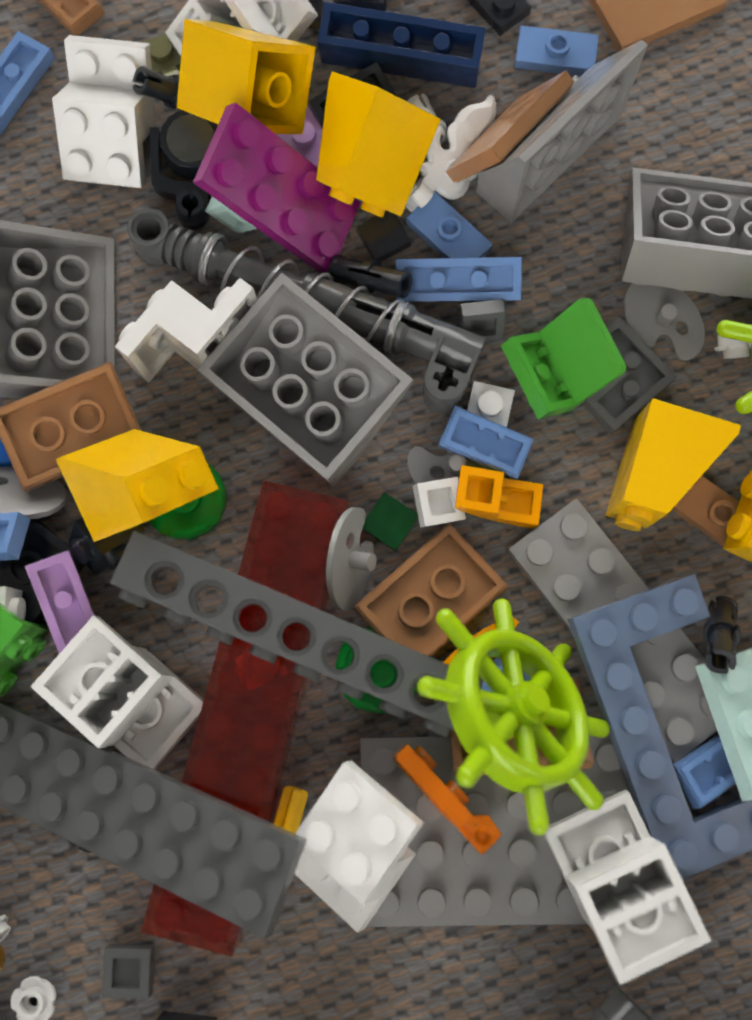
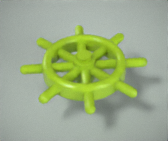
(516, 711)

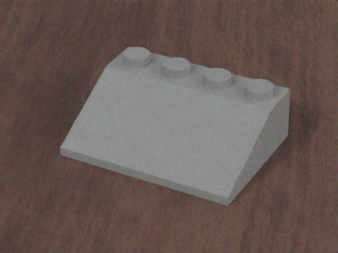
(562, 134)
(688, 233)
(53, 306)
(306, 378)

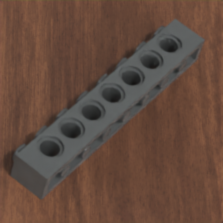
(148, 557)

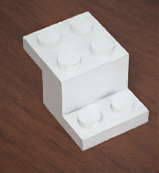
(272, 17)
(99, 113)
(183, 326)
(119, 694)
(355, 845)
(626, 887)

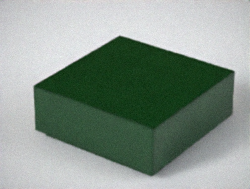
(390, 522)

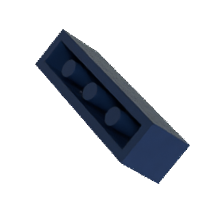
(401, 44)

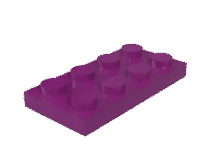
(274, 189)

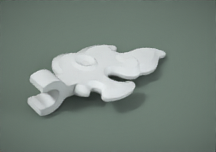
(461, 134)

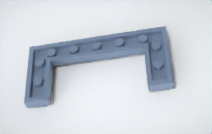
(604, 647)

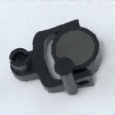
(184, 145)

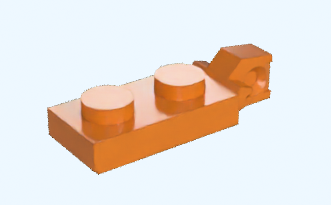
(447, 798)

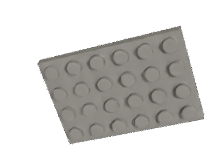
(448, 878)

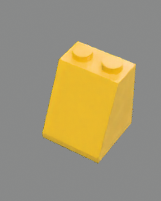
(245, 67)
(372, 145)
(663, 460)
(134, 480)

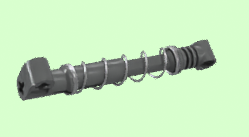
(375, 319)

